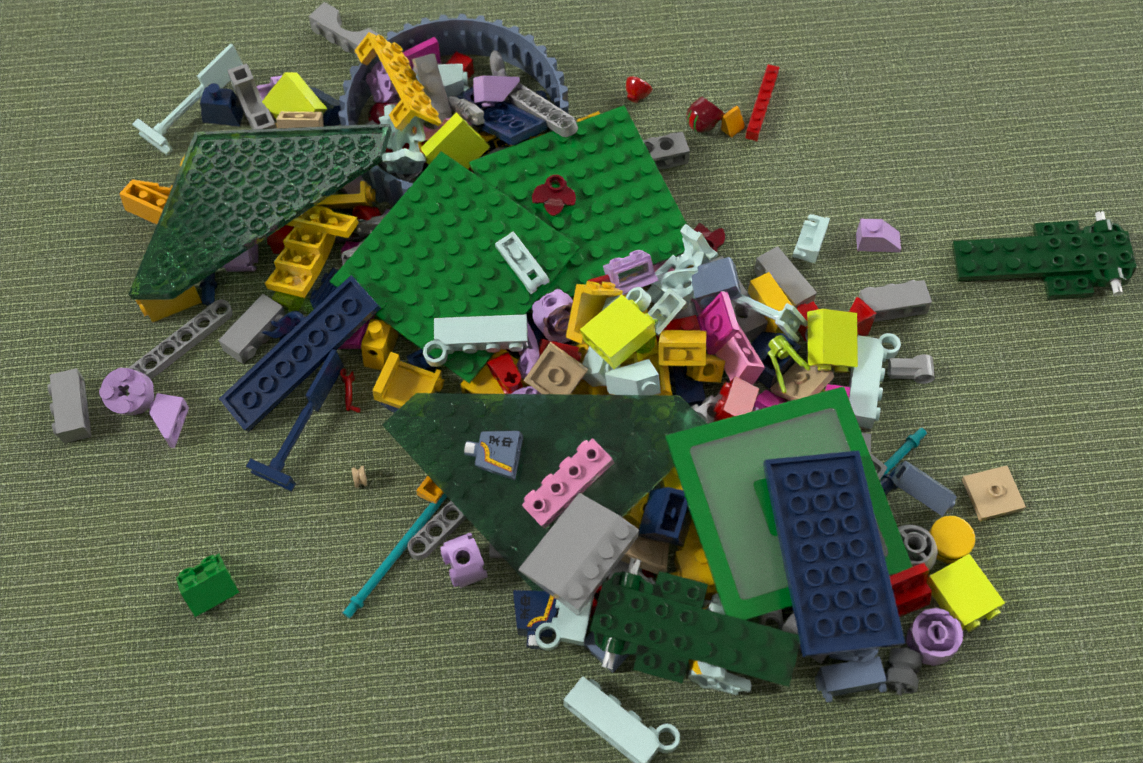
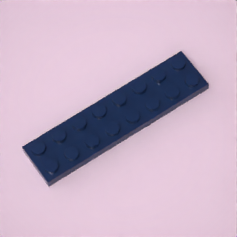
(299, 353)

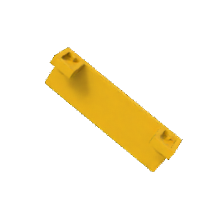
(413, 98)

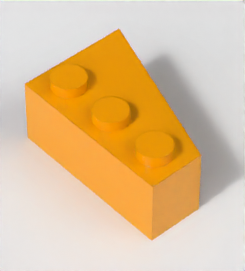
(145, 199)

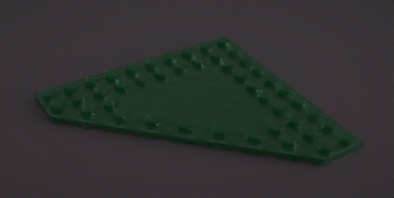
(242, 190)
(627, 427)

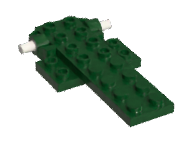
(1059, 252)
(669, 627)

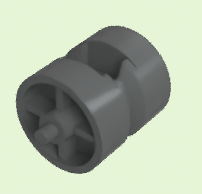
(903, 670)

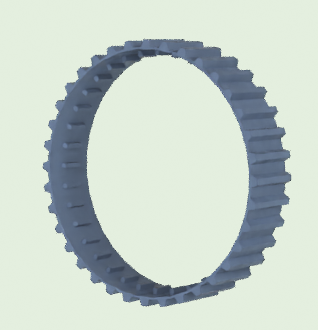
(453, 35)

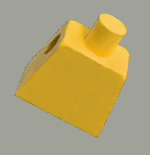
(380, 339)

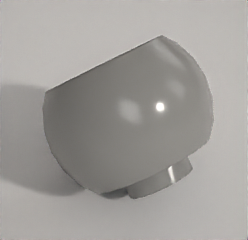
(923, 541)

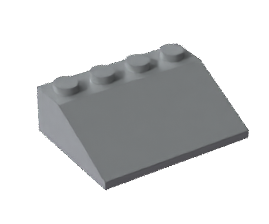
(579, 552)

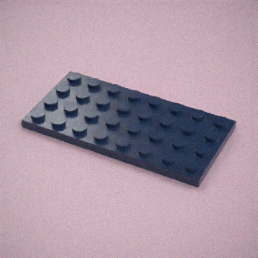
(832, 554)

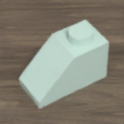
(634, 379)

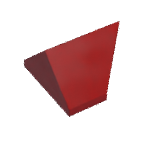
(865, 316)

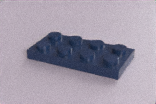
(511, 123)

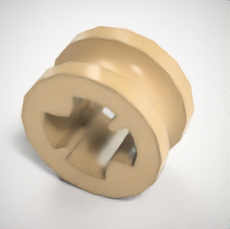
(359, 476)

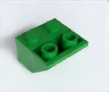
(206, 584)

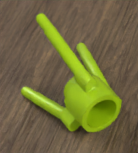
(782, 349)

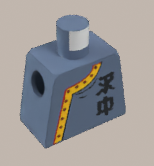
(497, 452)

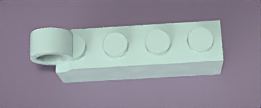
(477, 333)
(597, 366)
(867, 376)
(568, 626)
(615, 724)

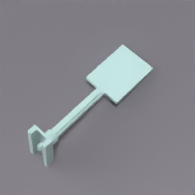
(216, 73)
(787, 320)

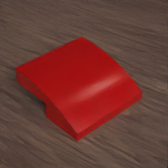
(911, 589)

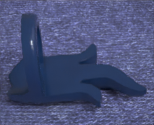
(285, 324)

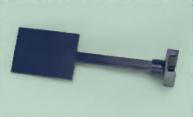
(316, 396)

